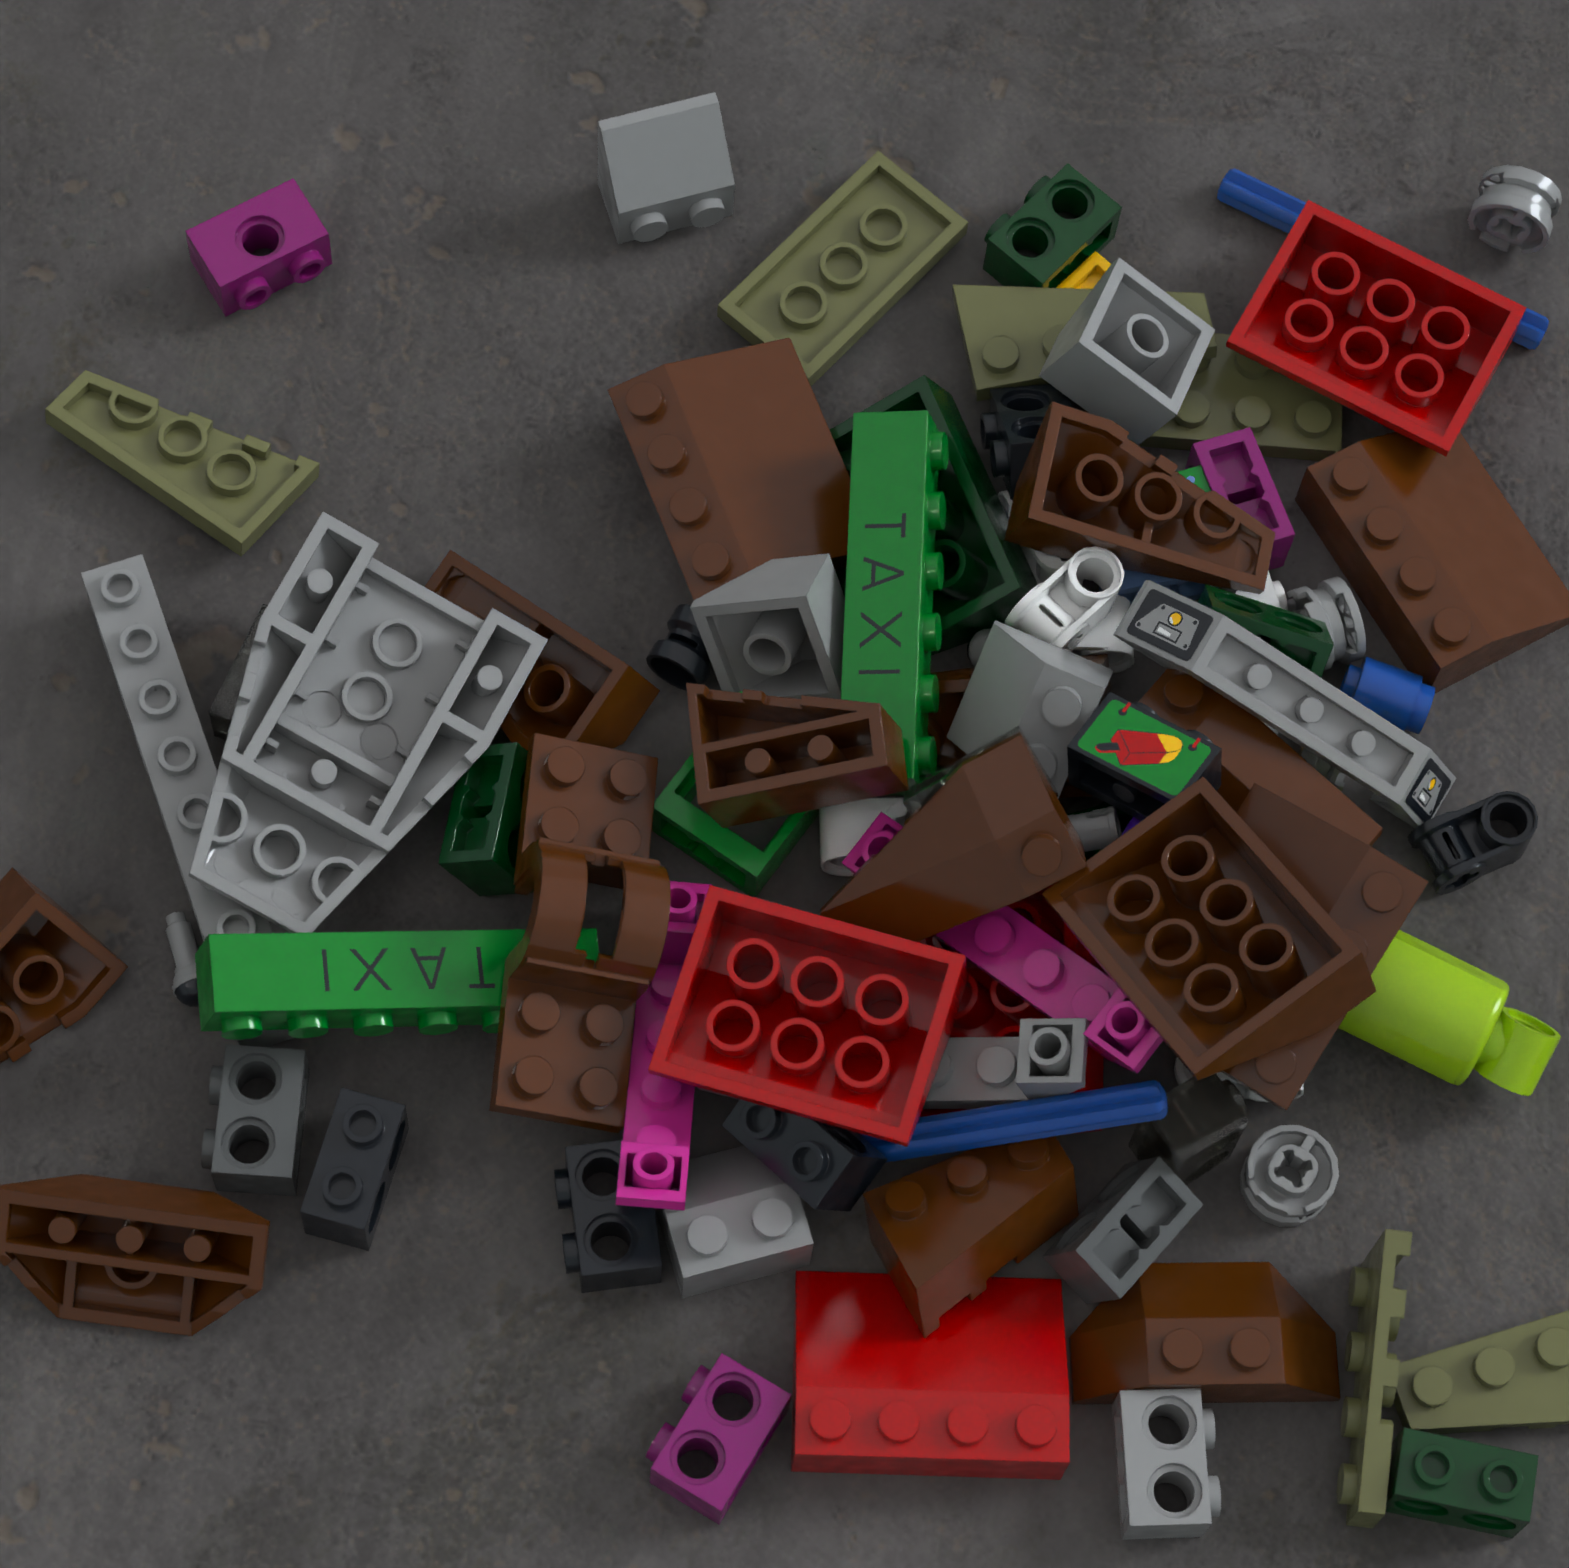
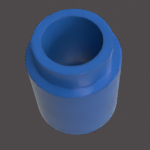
(1390, 693)

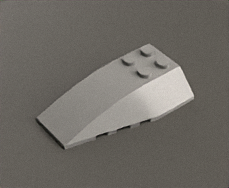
(349, 726)

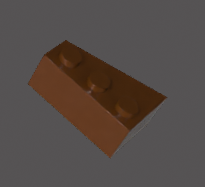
(789, 755)
(967, 1219)

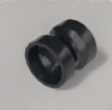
(682, 654)

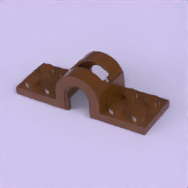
(562, 1015)

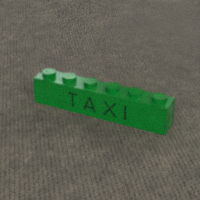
(894, 574)
(356, 980)

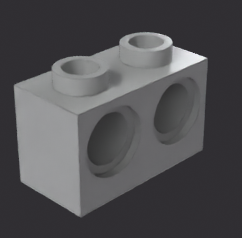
(1147, 1462)

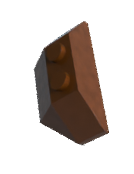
(131, 1251)
(1206, 1327)

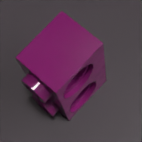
(1240, 475)
(731, 1444)

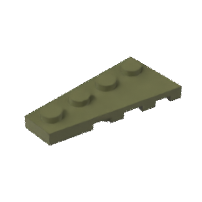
(1014, 329)
(203, 474)
(1381, 1306)
(1490, 1382)

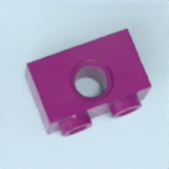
(273, 220)

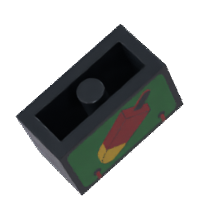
(1138, 758)

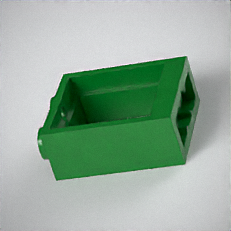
(720, 847)

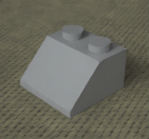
(665, 169)
(1128, 352)
(777, 628)
(1030, 687)
(734, 1224)

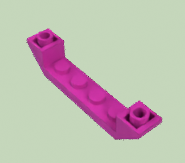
(1038, 969)
(658, 1108)

